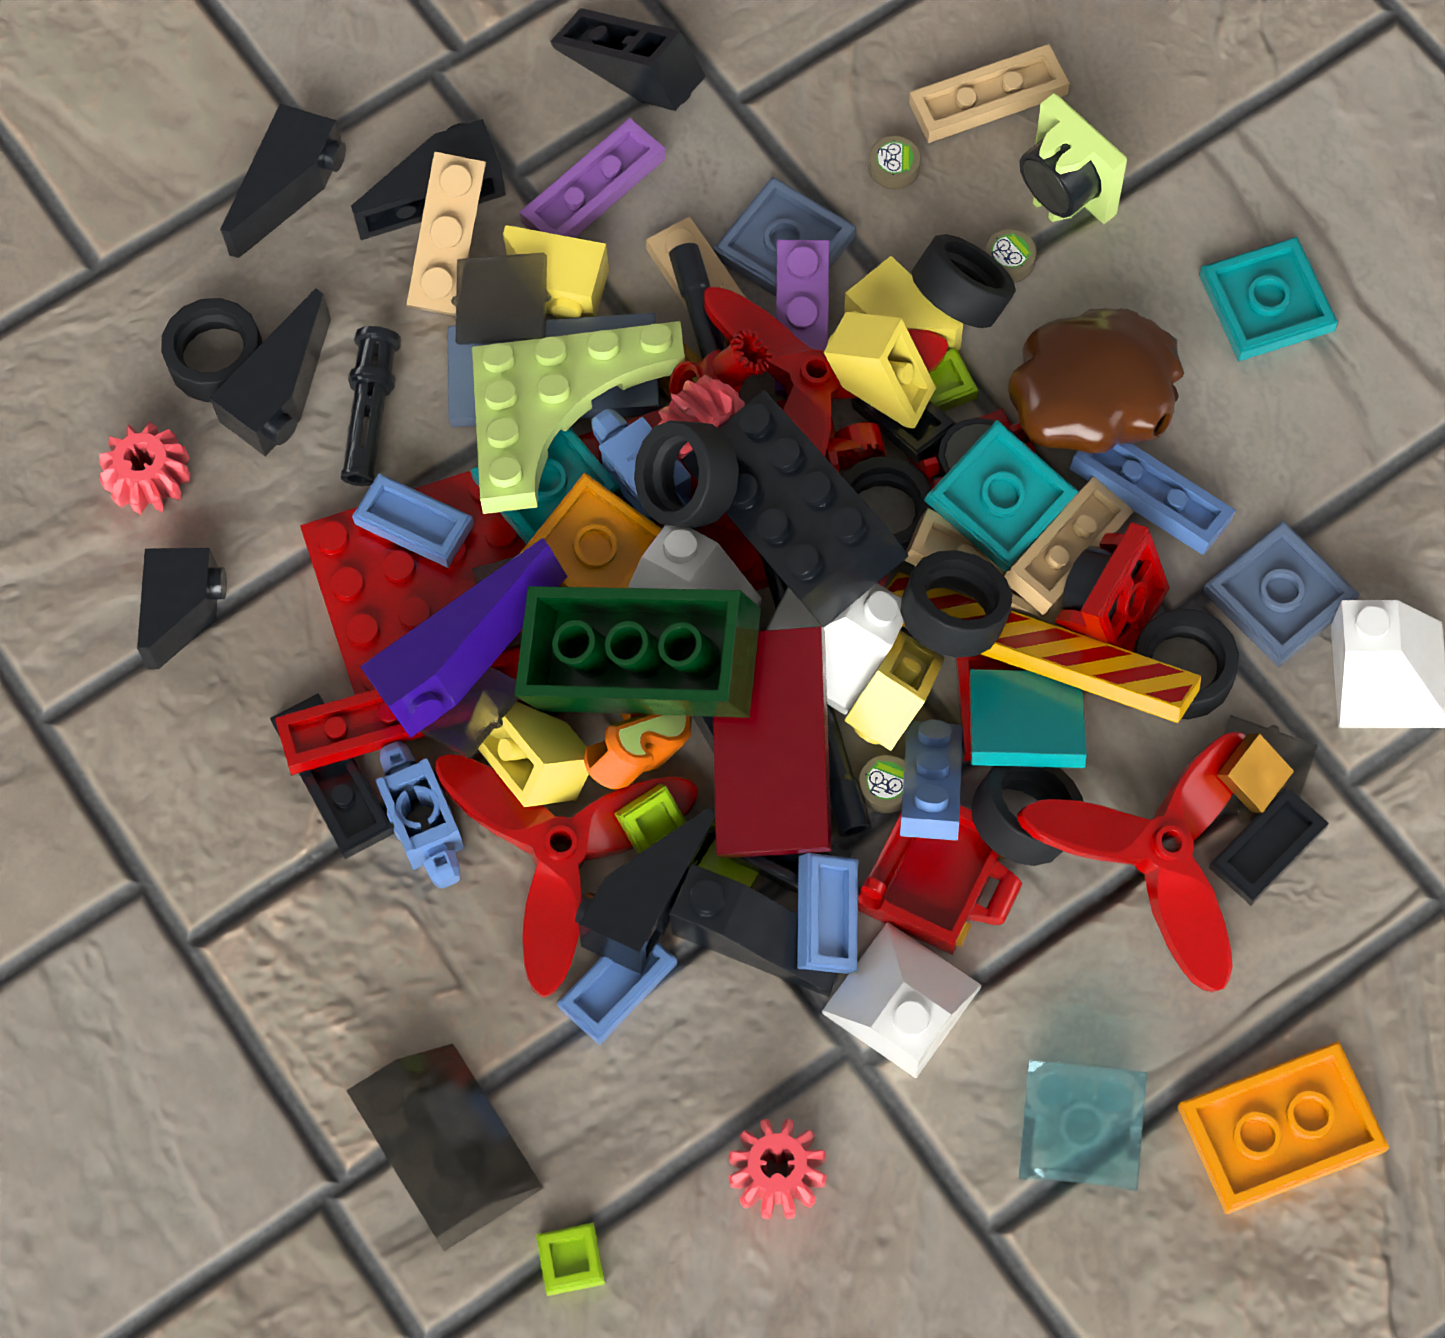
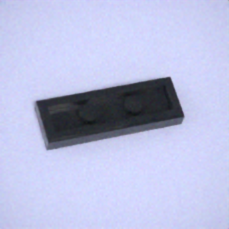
(343, 798)

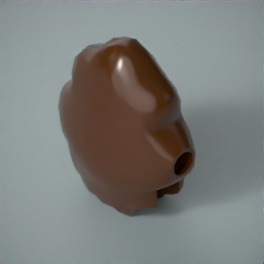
(1096, 381)

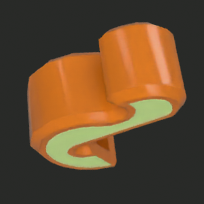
(635, 746)

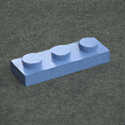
(1158, 494)
(932, 780)

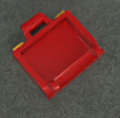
(936, 884)

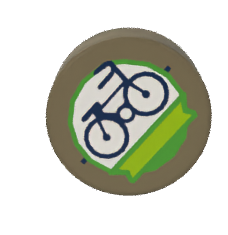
(894, 162)
(1013, 251)
(883, 783)

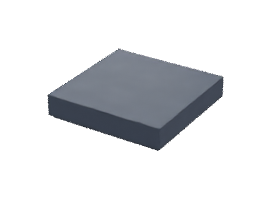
(779, 215)
(1279, 593)

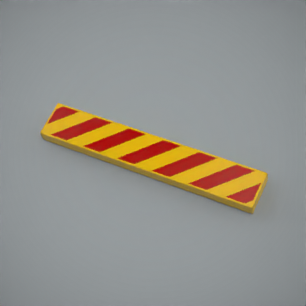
(1076, 658)

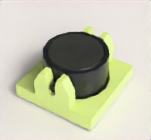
(1072, 165)

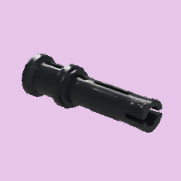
(376, 383)

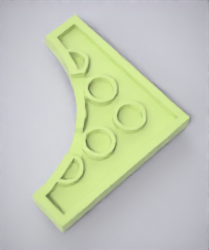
(544, 386)

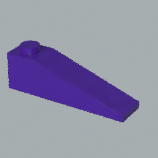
(451, 650)

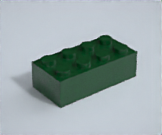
(638, 651)

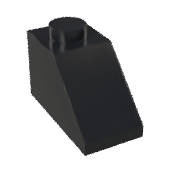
(176, 600)

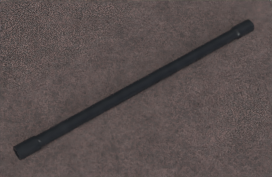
(845, 792)

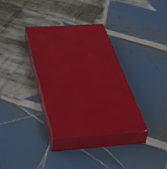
(776, 763)

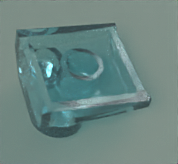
(1082, 1123)

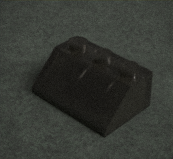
(444, 1142)

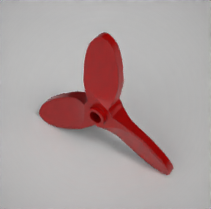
(799, 368)
(1163, 852)
(555, 890)

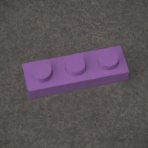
(595, 182)
(803, 292)

